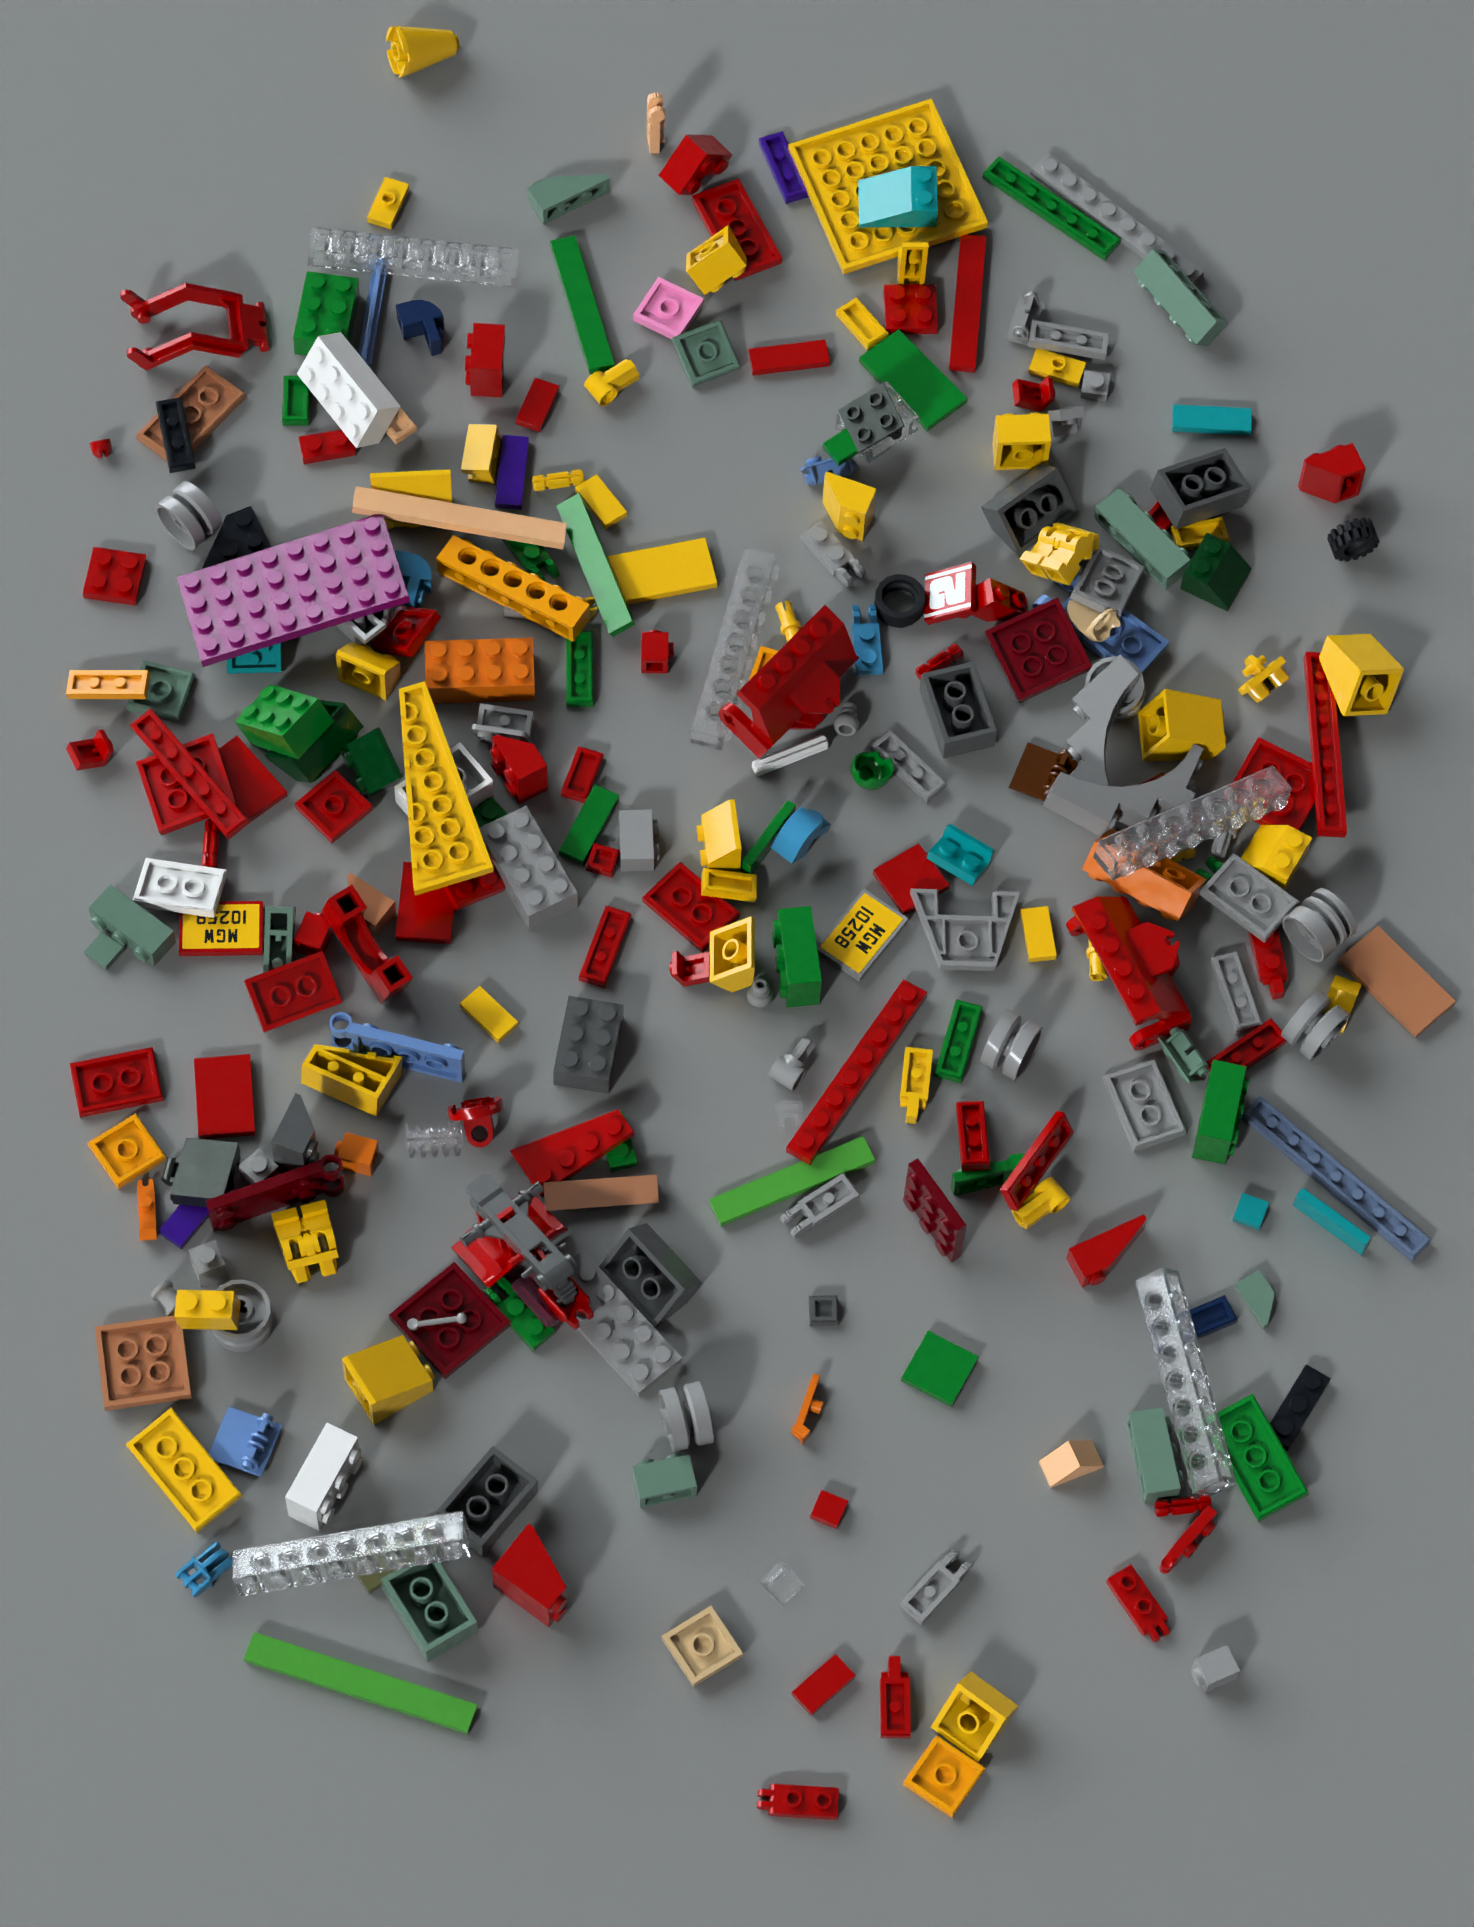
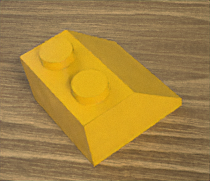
(716, 261)
(849, 505)
(367, 669)
(720, 838)
(1277, 852)
(733, 955)
(974, 1716)

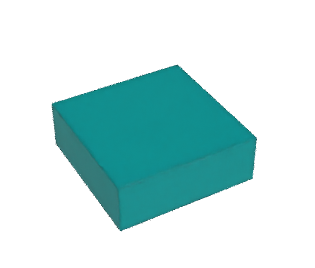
(1250, 1211)

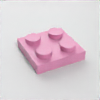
(668, 309)

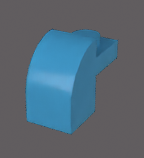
(416, 576)
(798, 834)

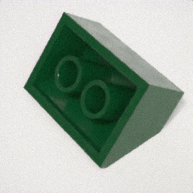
(326, 747)

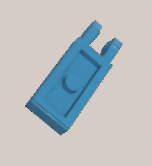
(867, 643)

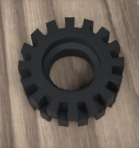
(1353, 539)

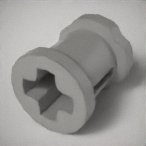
(165, 1296)

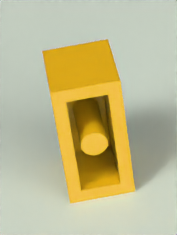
(207, 1309)

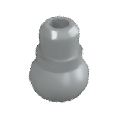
(846, 721)
(759, 993)

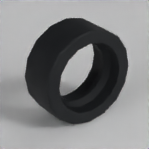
(905, 583)

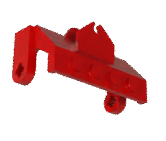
(794, 684)
(1138, 963)

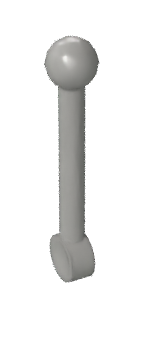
(413, 1324)

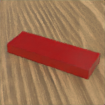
(788, 357)
(605, 946)
(1252, 1046)
(972, 1136)

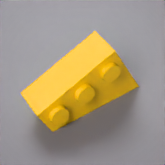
(352, 1077)

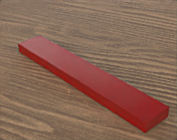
(967, 303)
(189, 774)

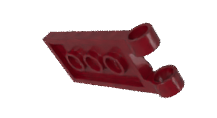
(274, 1193)

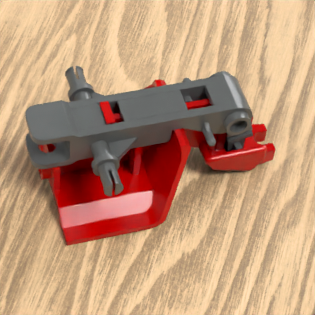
(515, 1233)

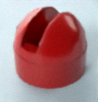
(101, 445)

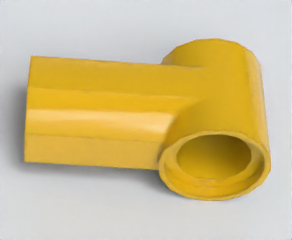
(606, 385)
(1045, 1199)

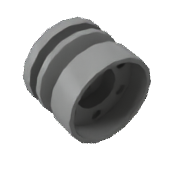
(1319, 925)

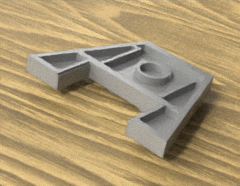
(965, 940)

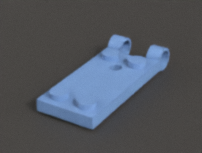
(1130, 640)
(418, 1055)

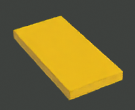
(664, 571)
(184, 1470)

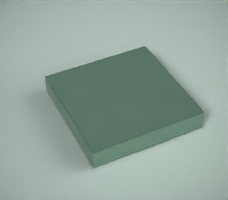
(706, 353)
(166, 692)

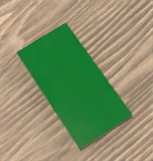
(913, 378)
(1259, 1459)

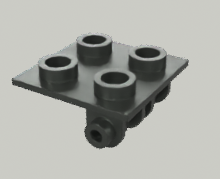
(872, 418)

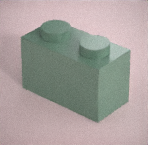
(664, 1480)

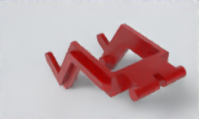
(244, 324)

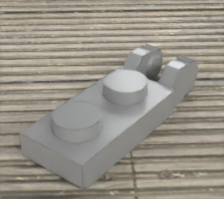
(831, 553)
(821, 1204)
(934, 1588)

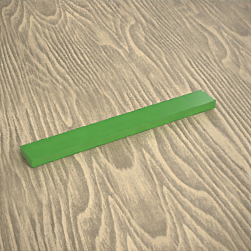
(360, 1683)

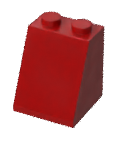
(531, 1578)

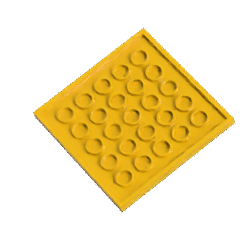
(881, 144)

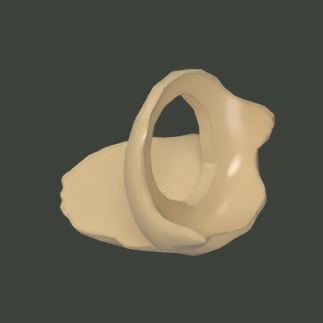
(1091, 622)

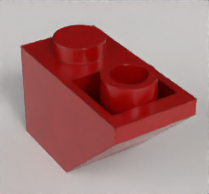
(998, 601)

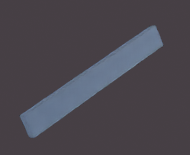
(1336, 1178)

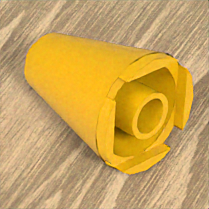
(419, 48)

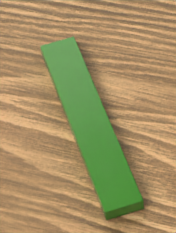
(791, 1181)

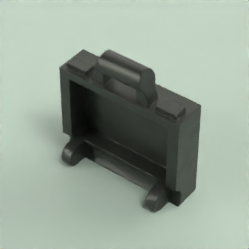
(202, 1171)

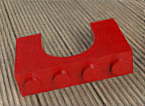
(346, 918)

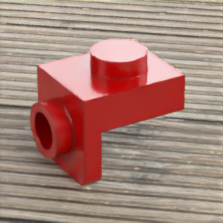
(1032, 394)
(91, 752)
(690, 969)

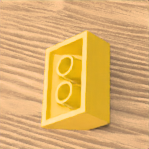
(423, 484)

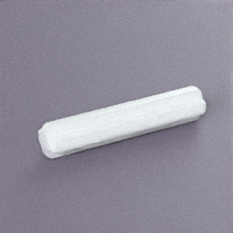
(790, 755)

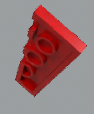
(572, 1149)

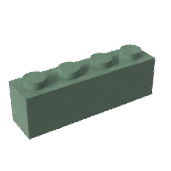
(1180, 298)
(1142, 538)

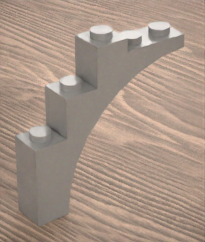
(1099, 703)
(1100, 806)

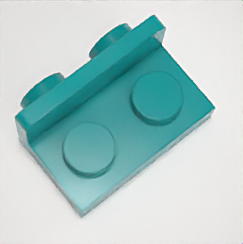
(259, 661)
(961, 854)

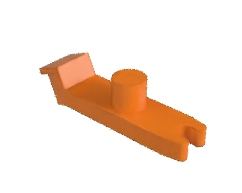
(147, 1211)
(809, 1404)

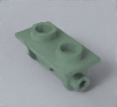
(1190, 1066)

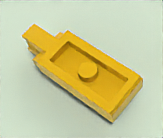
(915, 1081)

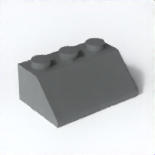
(1029, 506)
(295, 1138)
(650, 1274)

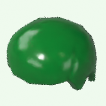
(871, 770)

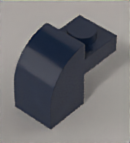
(419, 319)

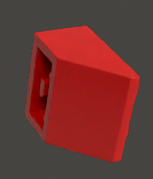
(1333, 474)
(520, 767)

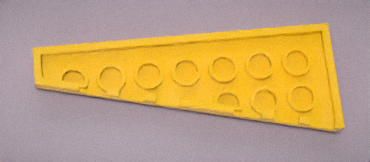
(441, 821)

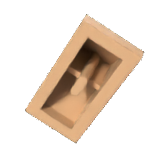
(1070, 1462)

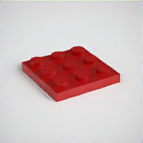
(1297, 774)
(167, 798)

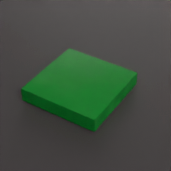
(939, 1368)

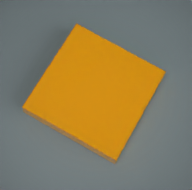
(126, 1151)
(944, 1776)

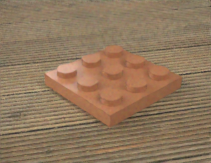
(142, 1363)

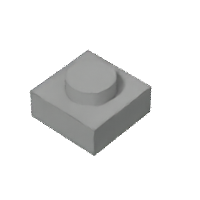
(1095, 385)

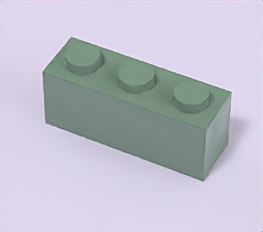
(131, 925)
(1154, 1454)

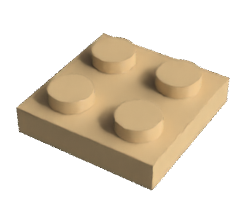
(702, 1646)

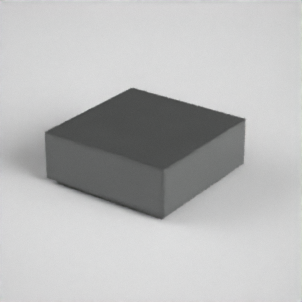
(823, 1310)

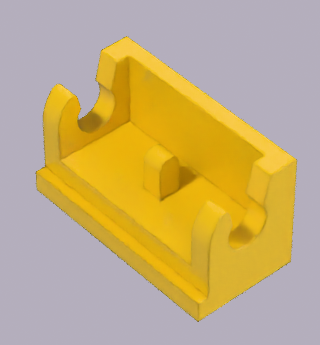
(481, 453)

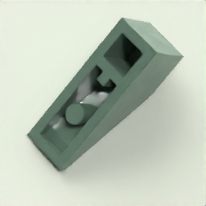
(564, 194)
(279, 936)

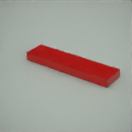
(1036, 1160)

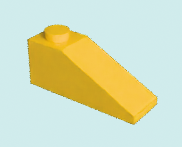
(912, 263)

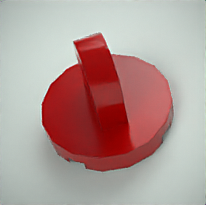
(477, 1113)

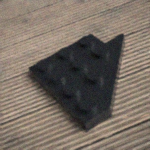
(237, 537)

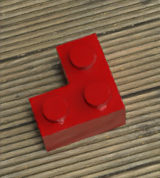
(692, 161)
(486, 363)

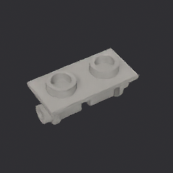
(1027, 309)

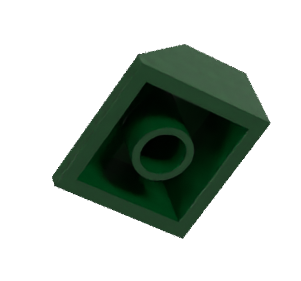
(1215, 572)
(372, 763)

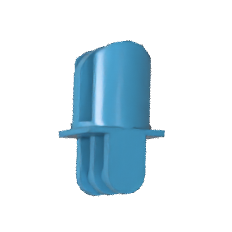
(208, 1565)

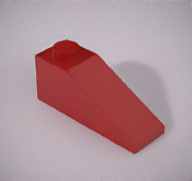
(1099, 1255)

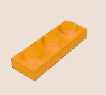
(108, 684)

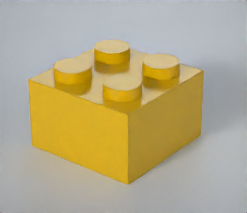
(1021, 441)

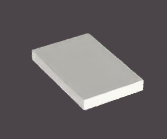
(180, 887)

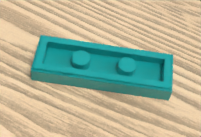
(1211, 419)
(1332, 1221)

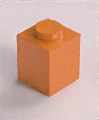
(357, 1153)

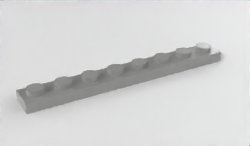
(1107, 213)

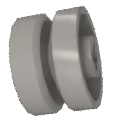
(188, 515)
(1133, 699)
(1314, 1025)
(1011, 1044)
(254, 1318)
(686, 1416)

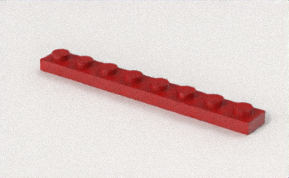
(1324, 750)
(856, 1072)

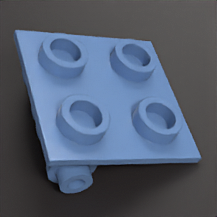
(245, 1441)

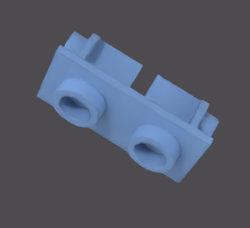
(817, 469)

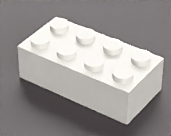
(348, 390)

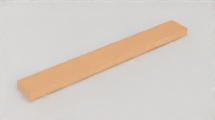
(459, 517)

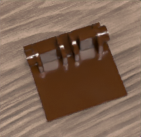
(1039, 770)

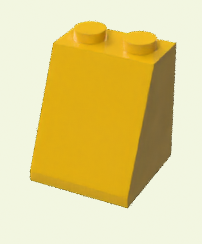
(1360, 674)
(1176, 722)
(387, 1377)

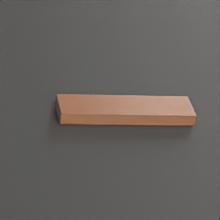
(601, 1192)

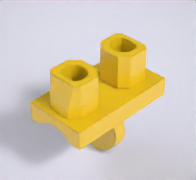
(1255, 686)

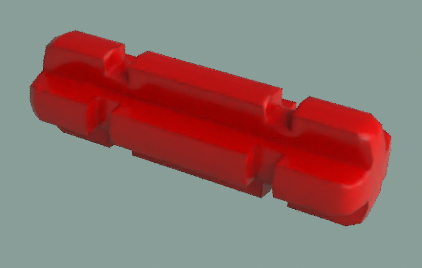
(941, 660)
(210, 844)
(1182, 1505)

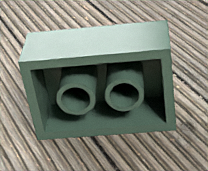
(429, 1608)

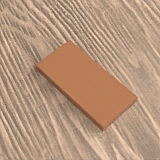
(206, 403)
(1396, 981)

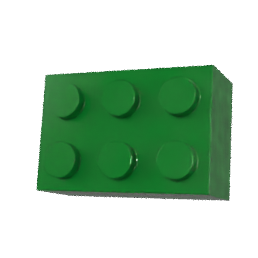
(325, 308)
(284, 721)
(797, 957)
(1221, 1112)

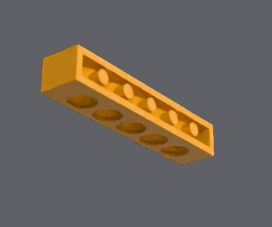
(543, 611)

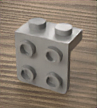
(503, 721)

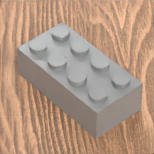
(529, 868)

